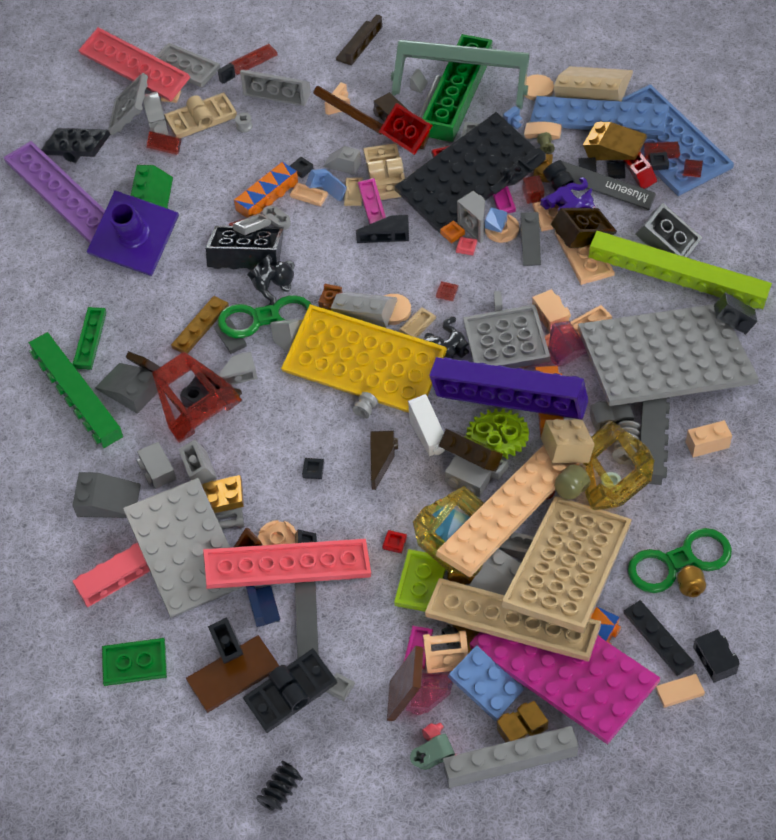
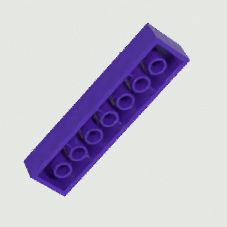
(510, 387)

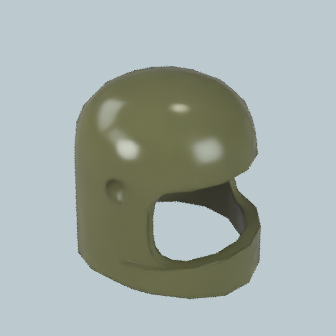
(571, 482)

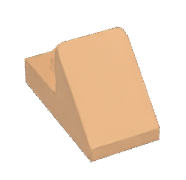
(340, 92)

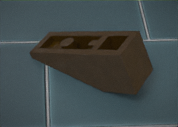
(382, 453)

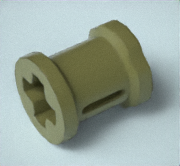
(546, 145)

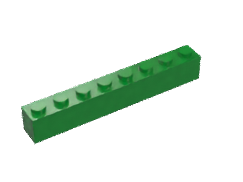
(76, 390)

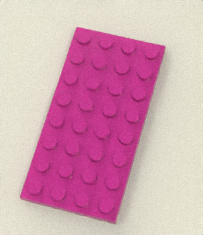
(592, 693)

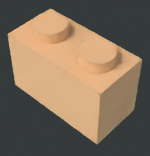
(550, 309)
(708, 438)

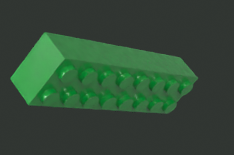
(455, 93)

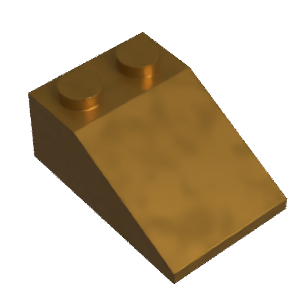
(613, 142)

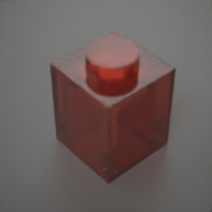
(533, 189)

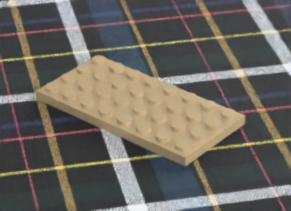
(567, 564)

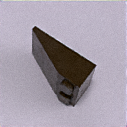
(580, 225)

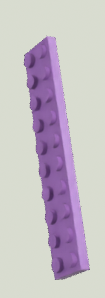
(56, 189)

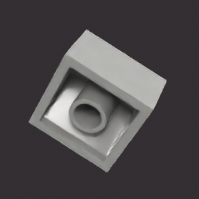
(472, 215)

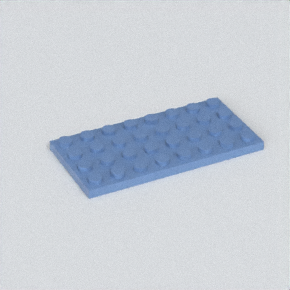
(692, 146)

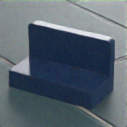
(263, 605)

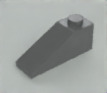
(530, 238)

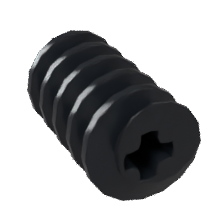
(279, 787)

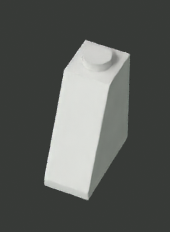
(426, 424)

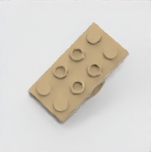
(200, 115)
(386, 168)

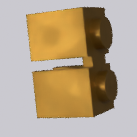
(526, 721)

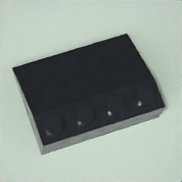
(236, 251)

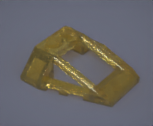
(617, 495)
(426, 524)

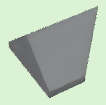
(285, 332)

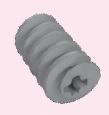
(619, 453)

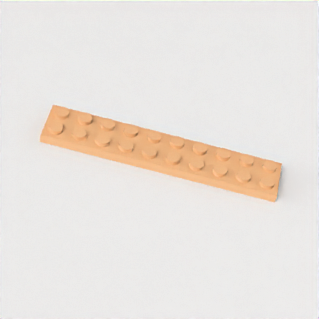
(501, 514)

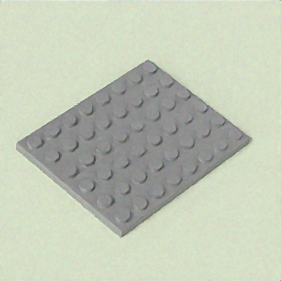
(665, 355)

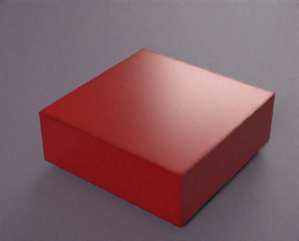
(394, 541)

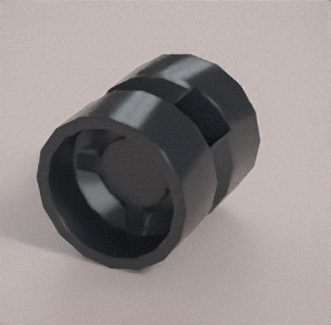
(557, 174)

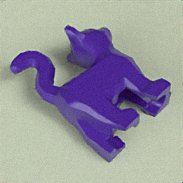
(566, 199)

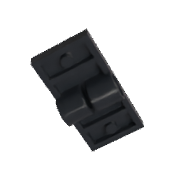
(75, 142)
(289, 690)

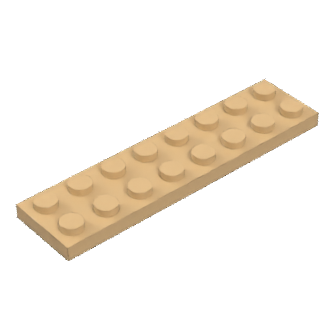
(483, 613)

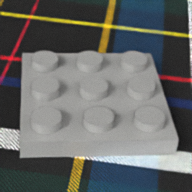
(128, 104)

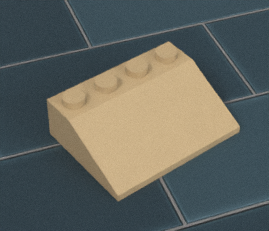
(592, 83)

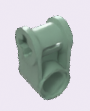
(434, 752)

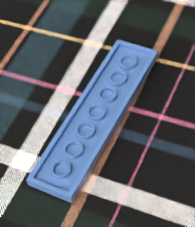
(584, 113)

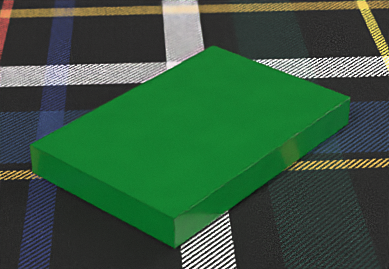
(134, 661)

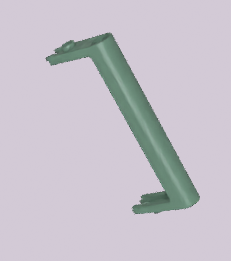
(461, 54)

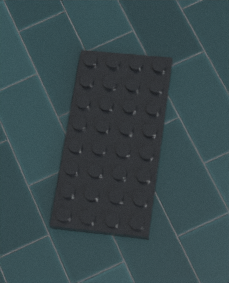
(465, 166)

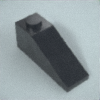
(389, 229)

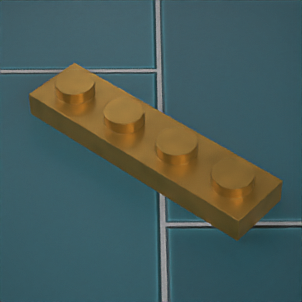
(199, 325)

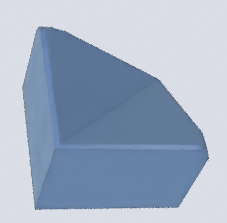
(495, 220)

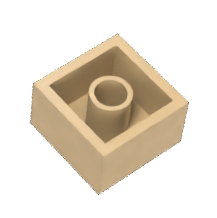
(567, 441)

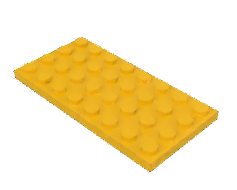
(362, 358)

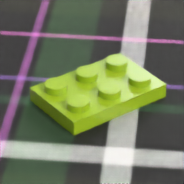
(418, 580)

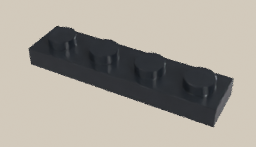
(659, 637)

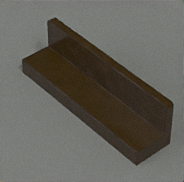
(360, 41)

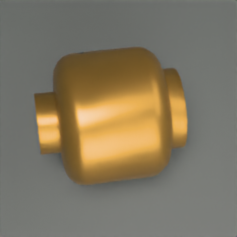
(691, 581)

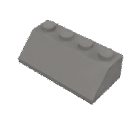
(275, 87)

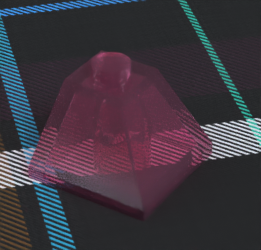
(565, 344)
(432, 692)

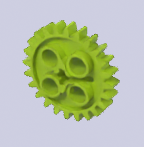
(500, 431)

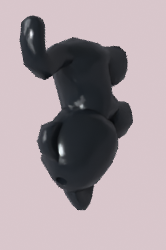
(279, 274)
(455, 343)

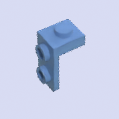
(327, 181)

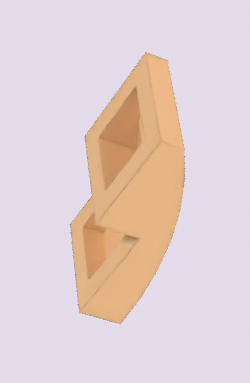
(533, 129)

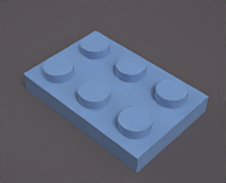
(485, 683)

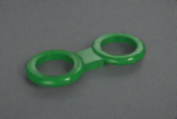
(260, 315)
(678, 559)

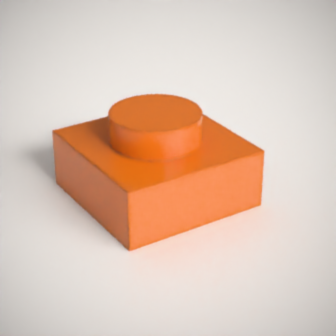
(452, 232)

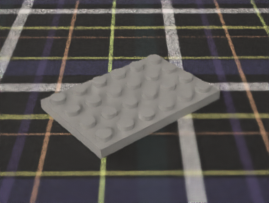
(172, 536)

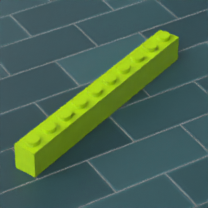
(678, 269)

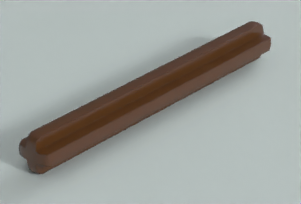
(347, 109)

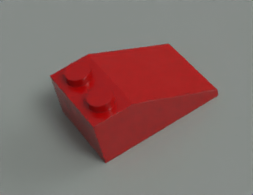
(405, 128)

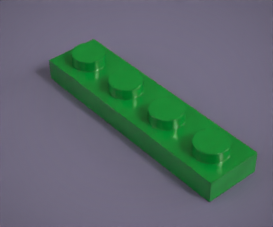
(89, 338)

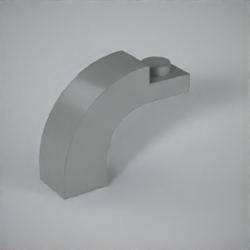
(155, 113)

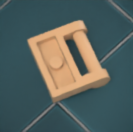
(447, 659)

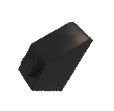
(226, 640)

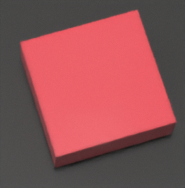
(466, 246)

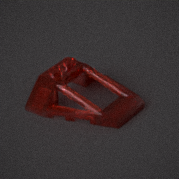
(201, 411)

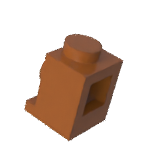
(328, 296)

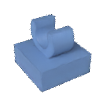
(513, 117)

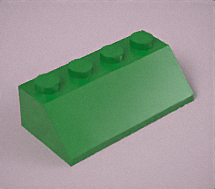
(152, 185)

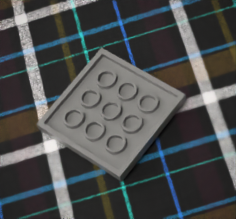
(507, 337)

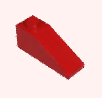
(641, 171)

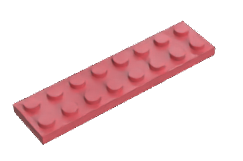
(131, 62)
(286, 563)

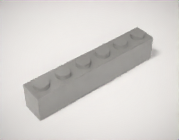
(510, 757)

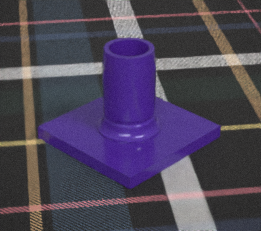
(133, 233)

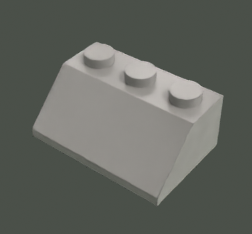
(365, 307)

